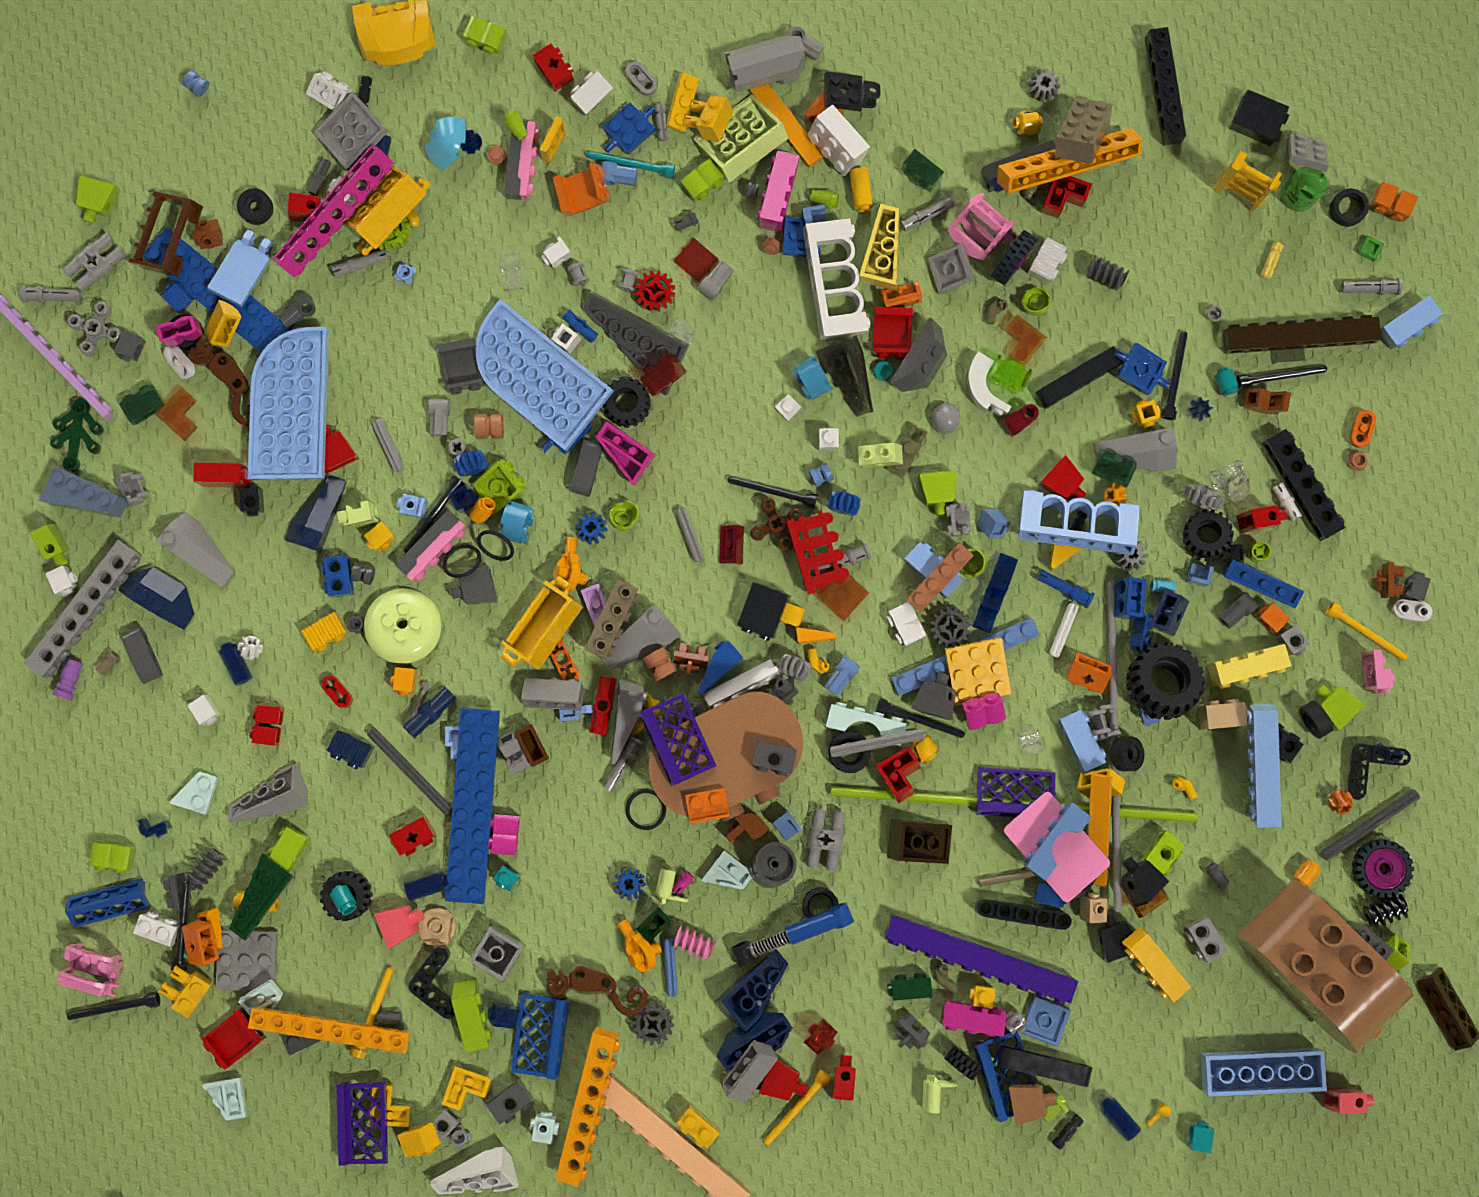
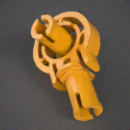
(569, 567)
(639, 951)

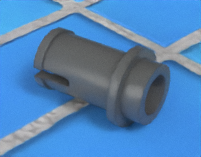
(686, 221)
(1216, 874)
(389, 1018)

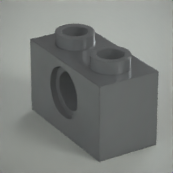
(786, 755)
(519, 1094)

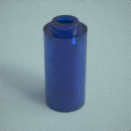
(235, 664)
(426, 886)
(1120, 1118)

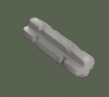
(661, 122)

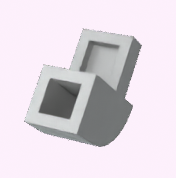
(513, 752)

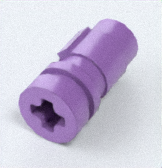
(69, 677)

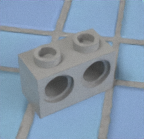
(1209, 936)

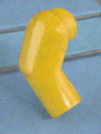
(413, 218)
(817, 664)
(1185, 785)

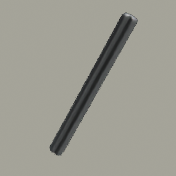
(409, 771)
(1370, 825)

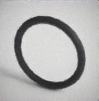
(500, 536)
(466, 573)
(630, 818)

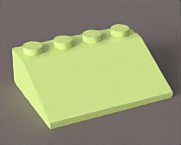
(746, 140)

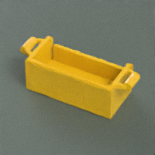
(385, 208)
(542, 625)

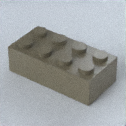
(1083, 130)

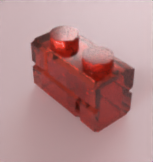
(663, 374)

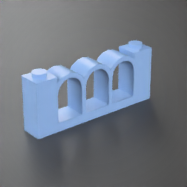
(1124, 515)

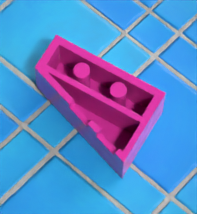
(627, 452)
(973, 1018)

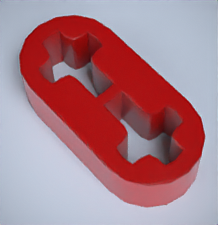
(334, 694)

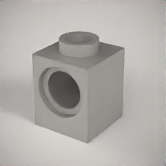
(1285, 636)
(452, 1120)

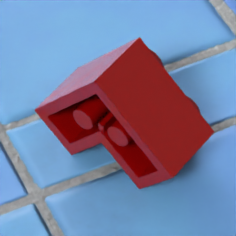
(1065, 190)
(896, 769)

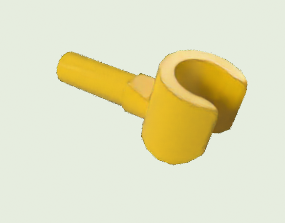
(1163, 1110)

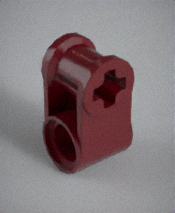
(1019, 421)

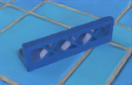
(1263, 583)
(104, 900)

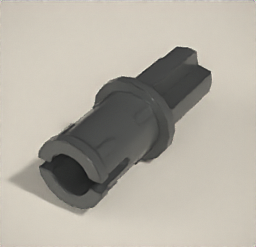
(318, 177)

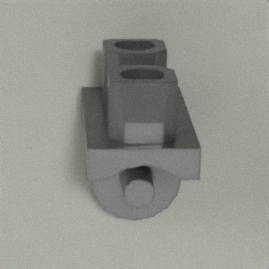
(784, 690)
(174, 884)
(908, 1035)

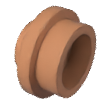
(496, 155)
(771, 246)
(1357, 461)

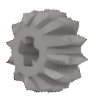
(1046, 78)
(1136, 560)
(794, 667)

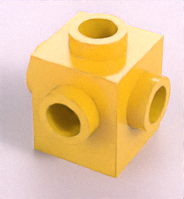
(1150, 409)

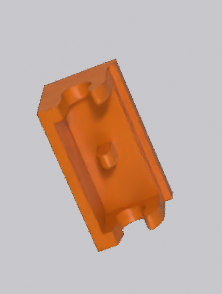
(904, 296)

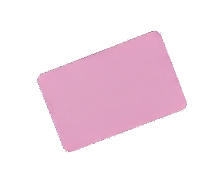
(1075, 853)

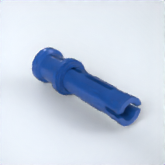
(1074, 592)

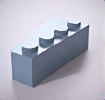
(77, 493)

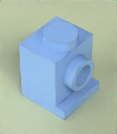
(417, 510)

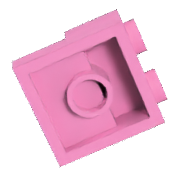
(1375, 677)

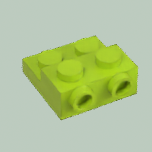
(501, 484)

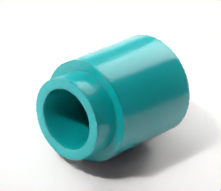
(1226, 381)
(343, 899)

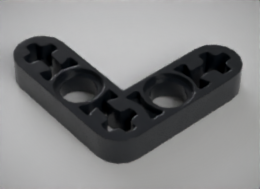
(1370, 757)
(427, 980)

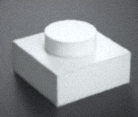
(788, 407)

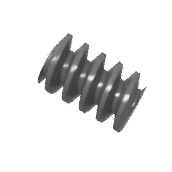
(1107, 273)
(205, 867)

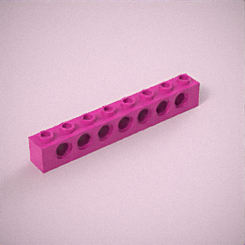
(323, 212)

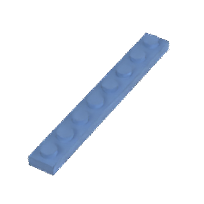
(914, 678)

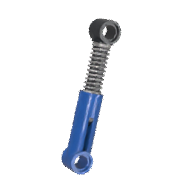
(836, 917)

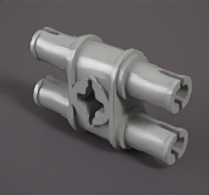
(94, 272)
(835, 833)

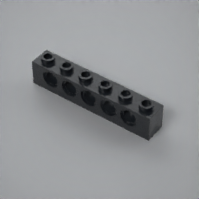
(1165, 86)
(1302, 495)

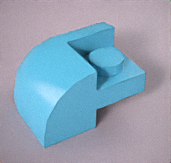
(446, 141)

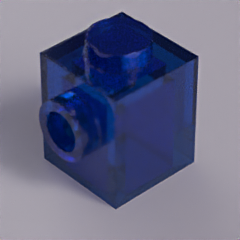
(463, 498)
(503, 1015)

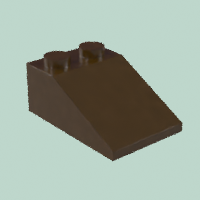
(919, 841)

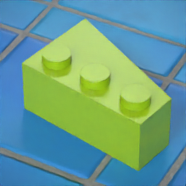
(470, 1015)

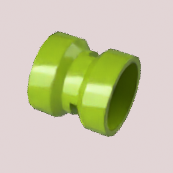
(1262, 553)

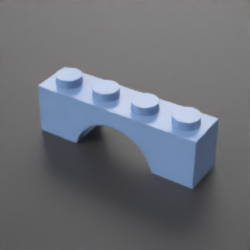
(1041, 860)

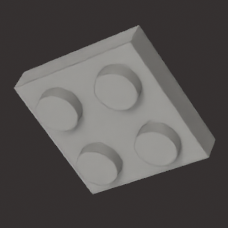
(951, 269)

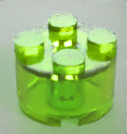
(1009, 374)

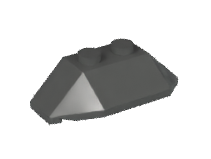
(922, 359)

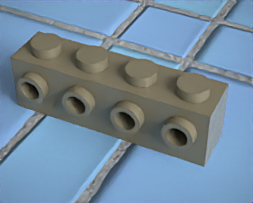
(611, 618)

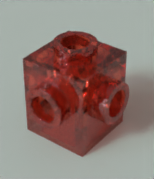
(823, 1033)

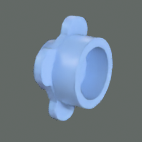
(400, 273)

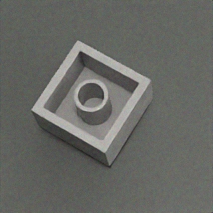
(497, 953)

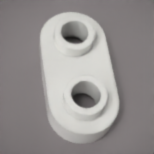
(179, 362)
(1412, 610)

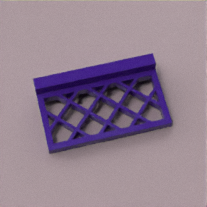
(661, 746)
(1010, 809)
(345, 1123)

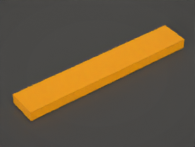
(797, 135)
(1100, 817)

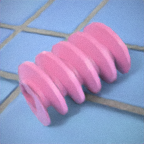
(693, 943)

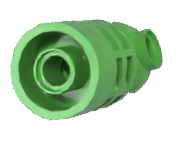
(1304, 189)

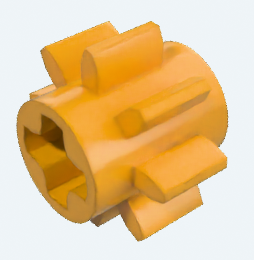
(1115, 494)

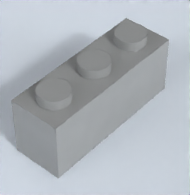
(553, 694)
(749, 1071)

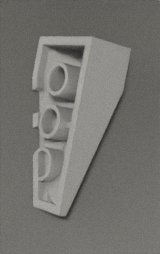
(1151, 450)
(193, 545)
(642, 638)
(629, 705)
(278, 796)

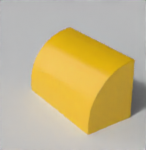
(222, 324)

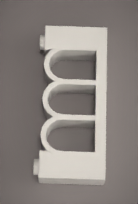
(828, 233)

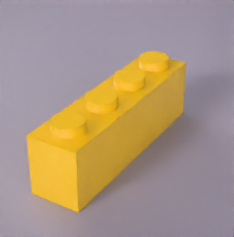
(1156, 965)

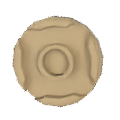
(437, 927)

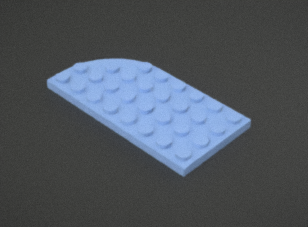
(537, 376)
(289, 407)

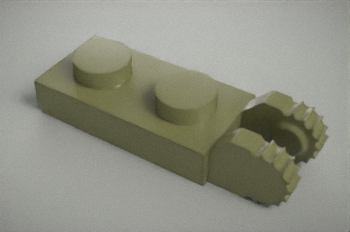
(909, 451)

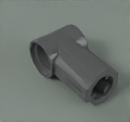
(296, 311)
(1241, 607)

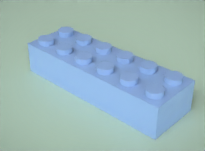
(1265, 765)
(1263, 1072)

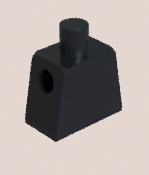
(1142, 881)
(1112, 938)

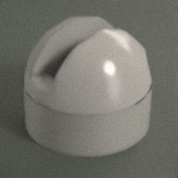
(1215, 309)

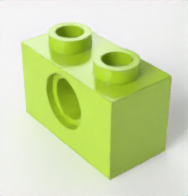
(1169, 846)

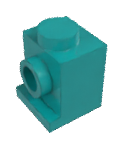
(506, 878)

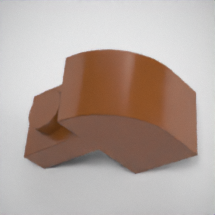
(1267, 402)
(751, 823)

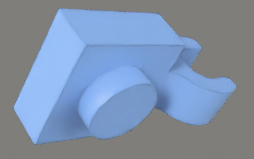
(571, 715)
(451, 740)

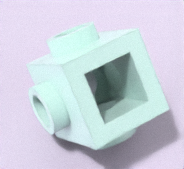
(542, 1134)

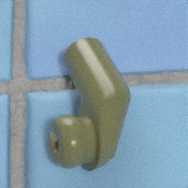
(1029, 192)
(995, 308)
(942, 978)

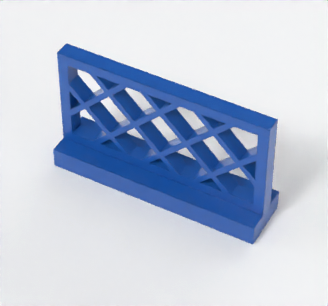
(556, 1041)
(989, 1076)

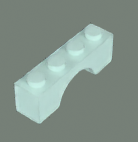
(841, 718)

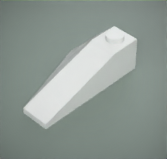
(487, 1170)

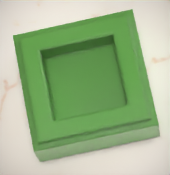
(1370, 248)

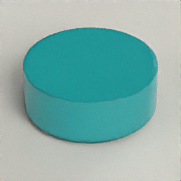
(883, 370)

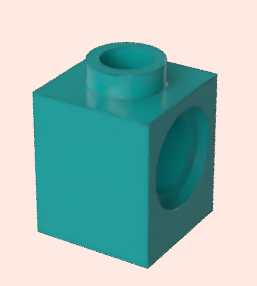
(1200, 1137)

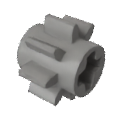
(1015, 1022)

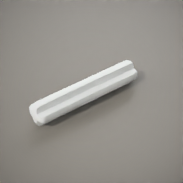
(1063, 630)

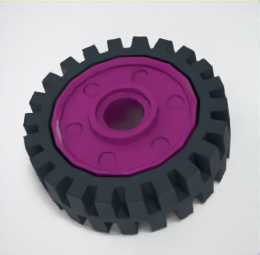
(1014, 257)
(1397, 871)

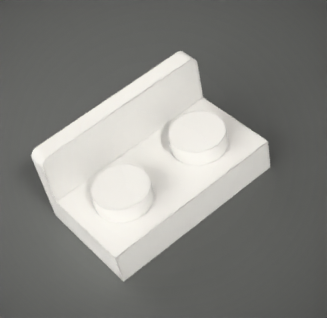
(327, 90)

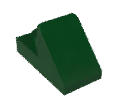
(653, 924)

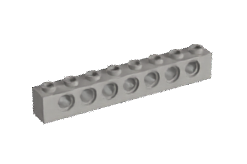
(38, 659)

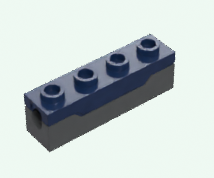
(990, 171)

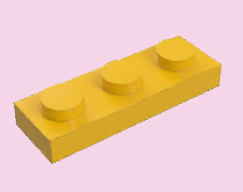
(682, 101)

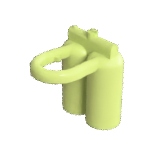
(665, 886)
(932, 1093)

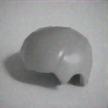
(945, 418)

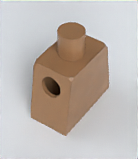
(1030, 1102)

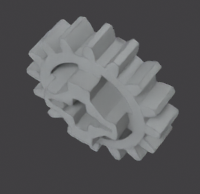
(1204, 496)

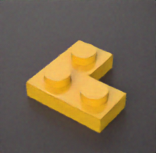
(461, 1083)
(396, 1114)

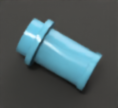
(1160, 586)

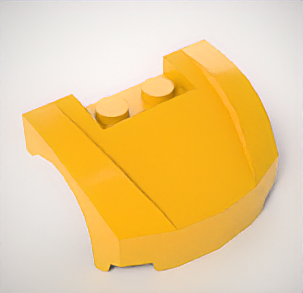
(394, 31)

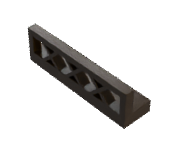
(1447, 1011)

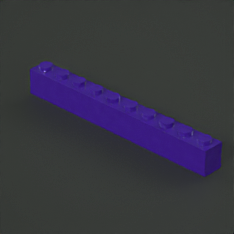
(980, 958)

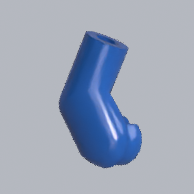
(1383, 754)

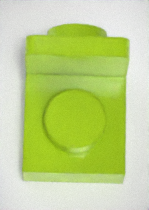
(1054, 1110)

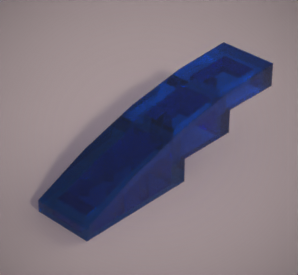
(995, 593)

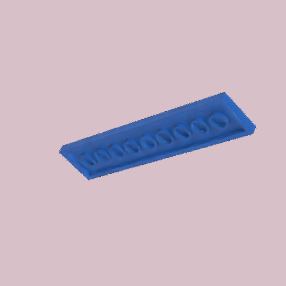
(256, 324)
(472, 805)

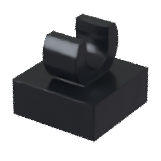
(1236, 553)

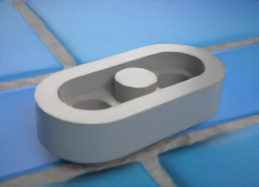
(642, 79)

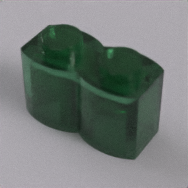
(142, 404)

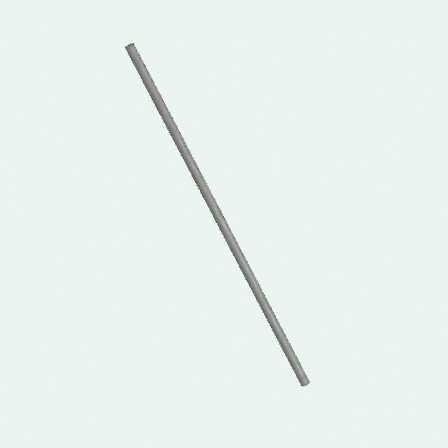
(1114, 723)

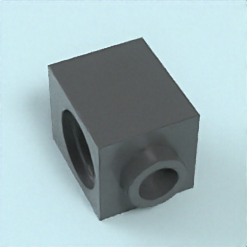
(129, 346)

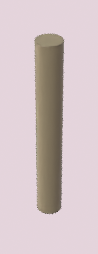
(1005, 878)

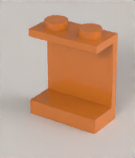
(581, 190)

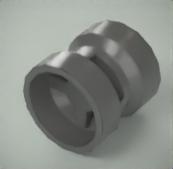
(363, 573)

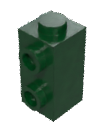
(910, 987)

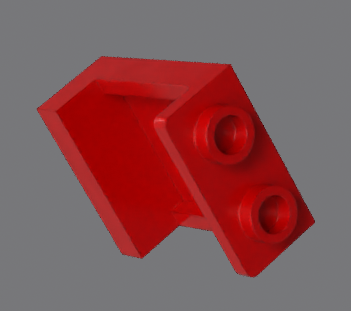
(892, 332)
(232, 1039)

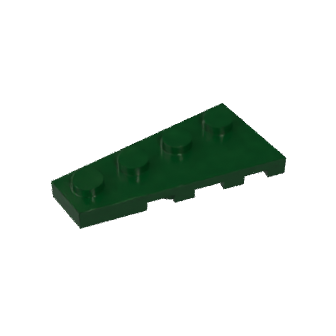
(264, 889)

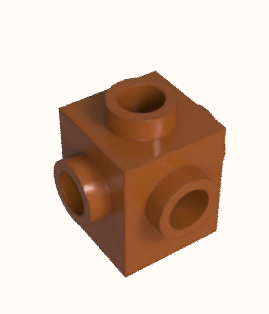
(208, 234)

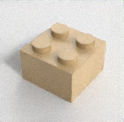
(1216, 715)

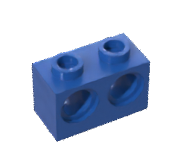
(342, 575)
(1130, 598)

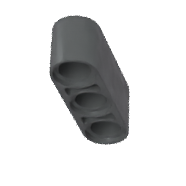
(586, 468)
(142, 654)

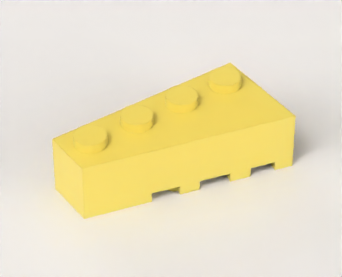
(881, 257)
(1249, 665)

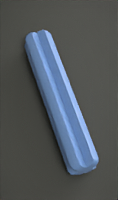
(670, 967)

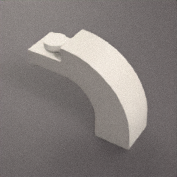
(978, 389)

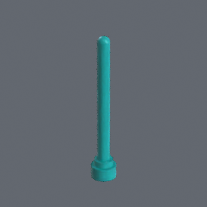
(665, 170)

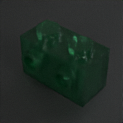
(922, 170)
(1114, 466)

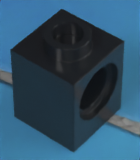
(245, 495)

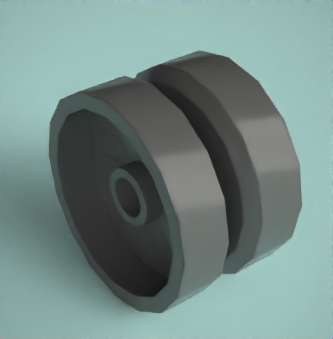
(772, 854)

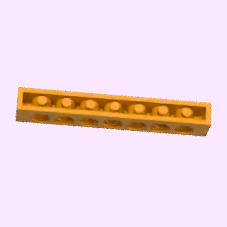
(1047, 168)
(329, 1029)
(567, 1170)

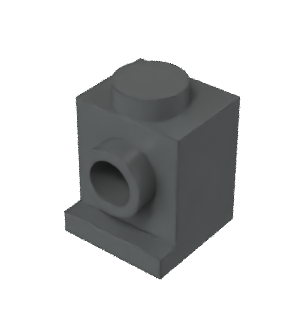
(1416, 587)

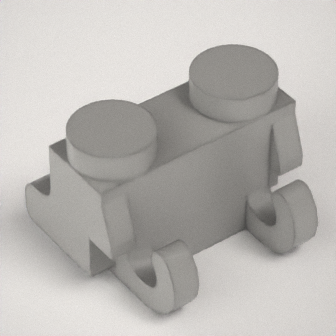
(131, 488)
(960, 519)
(1102, 730)

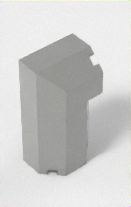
(766, 63)

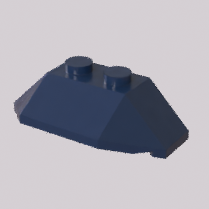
(160, 596)
(769, 1029)

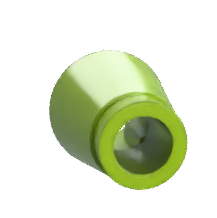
(515, 124)
(827, 198)

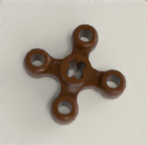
(768, 527)

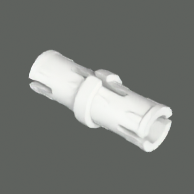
(1287, 502)

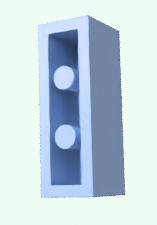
(1411, 323)
(924, 562)
(1082, 741)

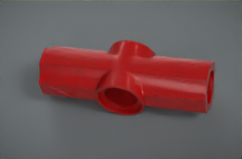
(601, 718)

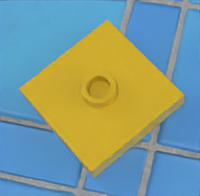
(553, 140)

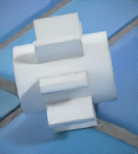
(250, 647)

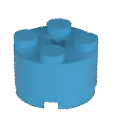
(812, 377)
(516, 521)

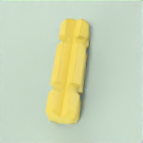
(1272, 260)

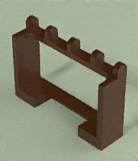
(172, 263)

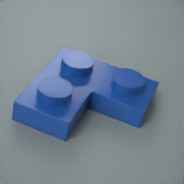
(793, 238)

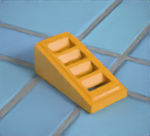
(810, 636)
(213, 915)

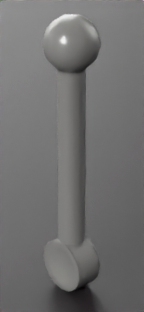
(425, 685)

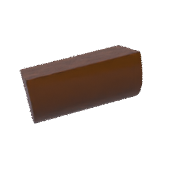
(531, 745)

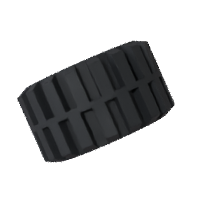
(636, 415)
(1211, 520)
(361, 888)

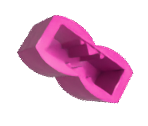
(176, 332)
(983, 711)
(505, 834)

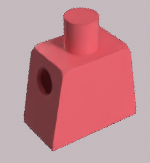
(398, 924)
(1347, 1100)

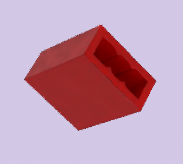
(221, 475)

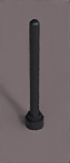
(1245, 380)
(1169, 412)
(454, 484)
(808, 499)
(885, 707)
(179, 960)
(151, 1000)

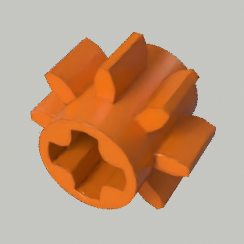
(1340, 802)

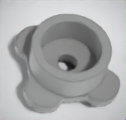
(454, 1137)

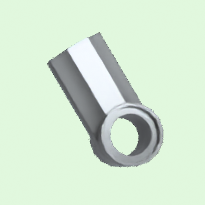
(812, 47)
(712, 285)
(439, 411)

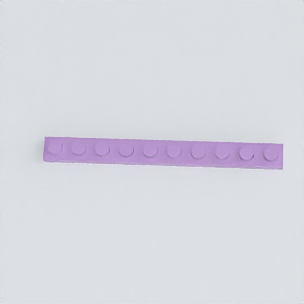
(52, 356)

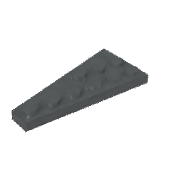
(635, 336)

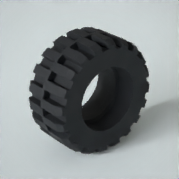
(1181, 665)

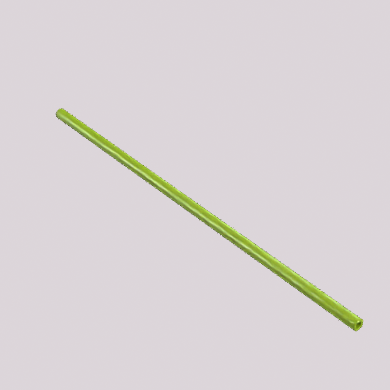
(972, 801)

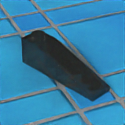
(847, 368)

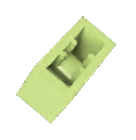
(880, 455)

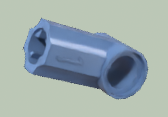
(618, 174)
(844, 672)

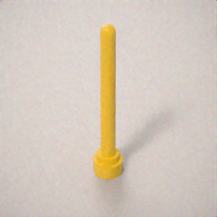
(1335, 611)
(358, 1051)
(822, 1079)

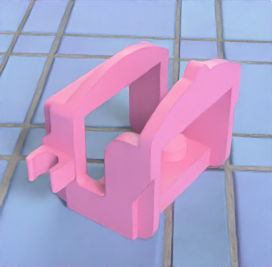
(988, 215)
(91, 963)

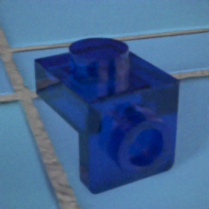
(159, 829)

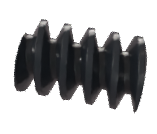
(1386, 910)

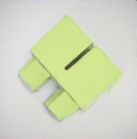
(360, 517)

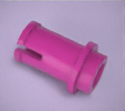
(681, 884)

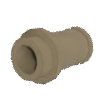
(108, 662)

